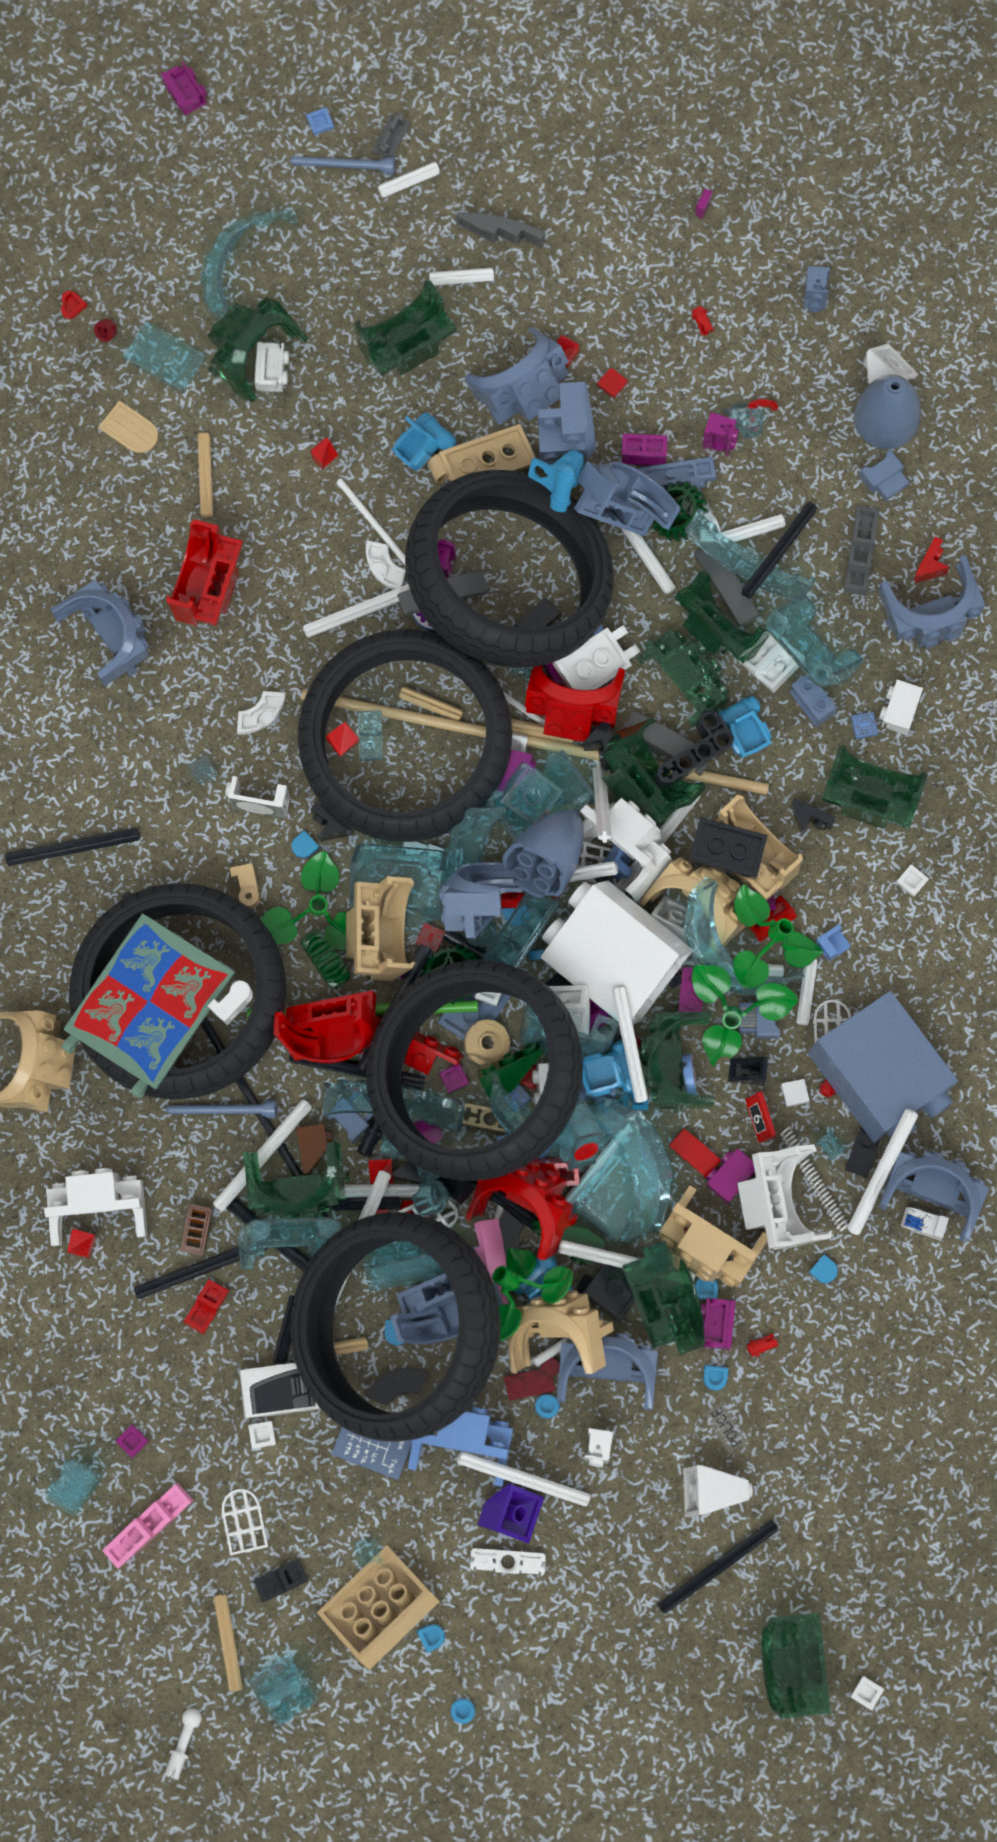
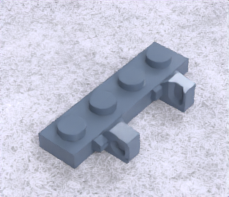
(692, 471)

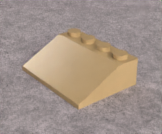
(378, 1608)

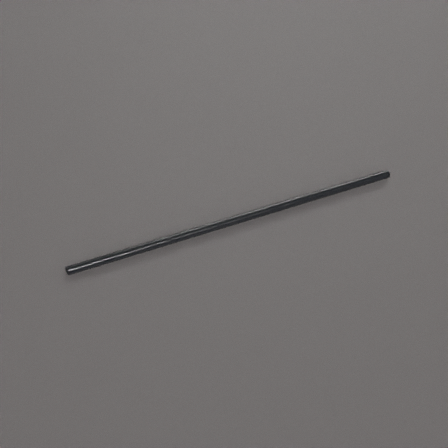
(250, 1097)

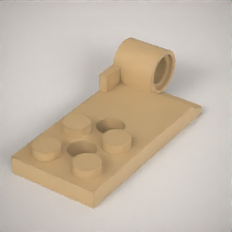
(468, 456)

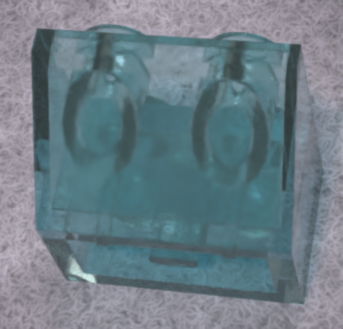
(73, 1486)
(283, 1690)

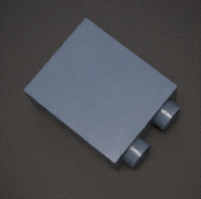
(883, 1067)

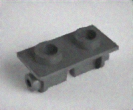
(391, 135)

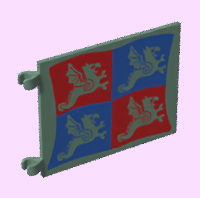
(148, 1003)

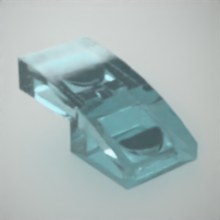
(370, 735)

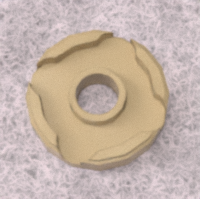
(474, 1037)

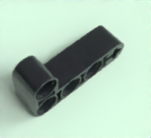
(691, 755)

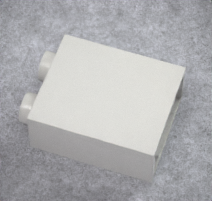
(612, 946)

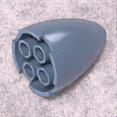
(888, 412)
(546, 853)

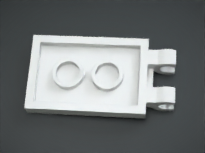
(596, 661)

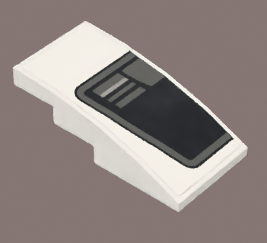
(274, 1391)

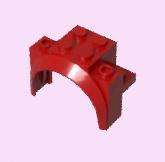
(205, 575)
(570, 710)
(339, 1027)
(538, 1192)

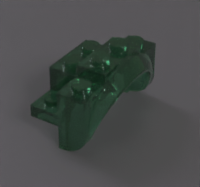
(712, 627)
(689, 670)

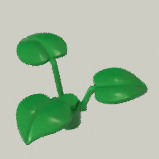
(317, 875)
(798, 951)
(712, 982)
(518, 1267)

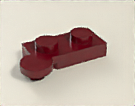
(532, 1382)

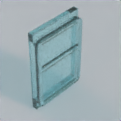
(164, 356)

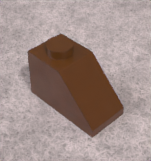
(313, 1146)

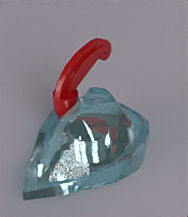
(749, 417)

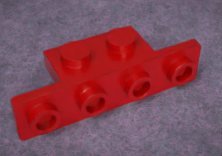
(424, 1051)

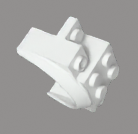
(632, 835)
(93, 1194)
(769, 1200)

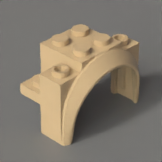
(778, 862)
(682, 876)
(377, 928)
(41, 1063)
(707, 1247)
(563, 1319)

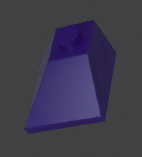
(512, 1512)

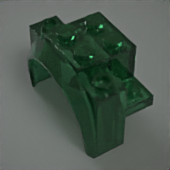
(238, 333)
(409, 335)
(633, 775)
(873, 792)
(663, 1061)
(297, 1195)
(665, 1288)
(795, 1666)

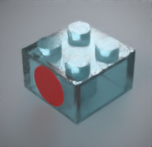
(580, 1138)

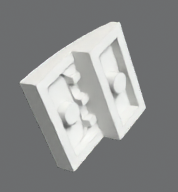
(771, 664)
(577, 1003)

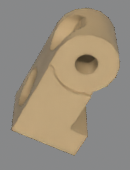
(249, 891)

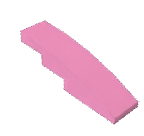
(491, 1247)
(147, 1525)

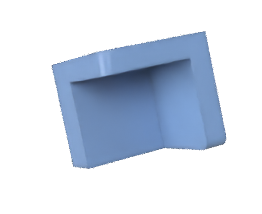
(622, 861)
(833, 943)

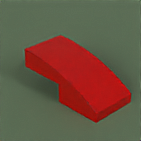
(694, 1153)
(206, 1306)

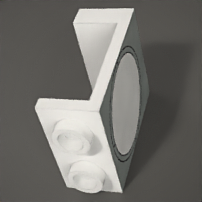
(275, 808)

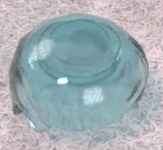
(431, 1198)

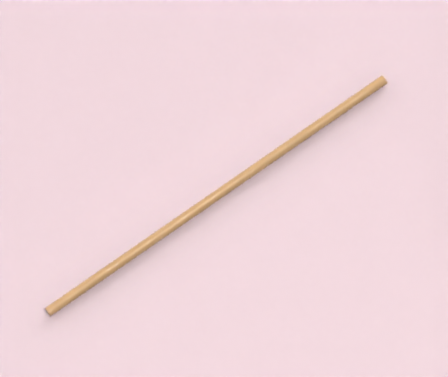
(533, 741)

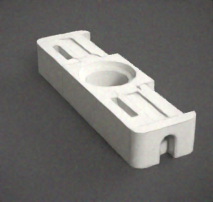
(491, 1559)

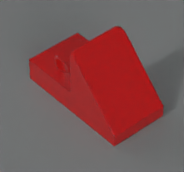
(930, 565)

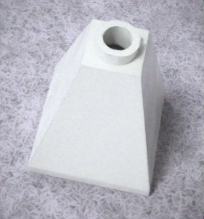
(712, 1490)

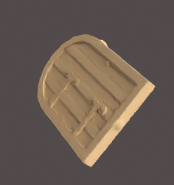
(130, 429)

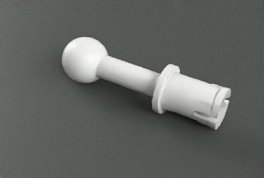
(191, 1719)

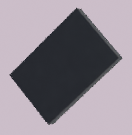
(728, 848)

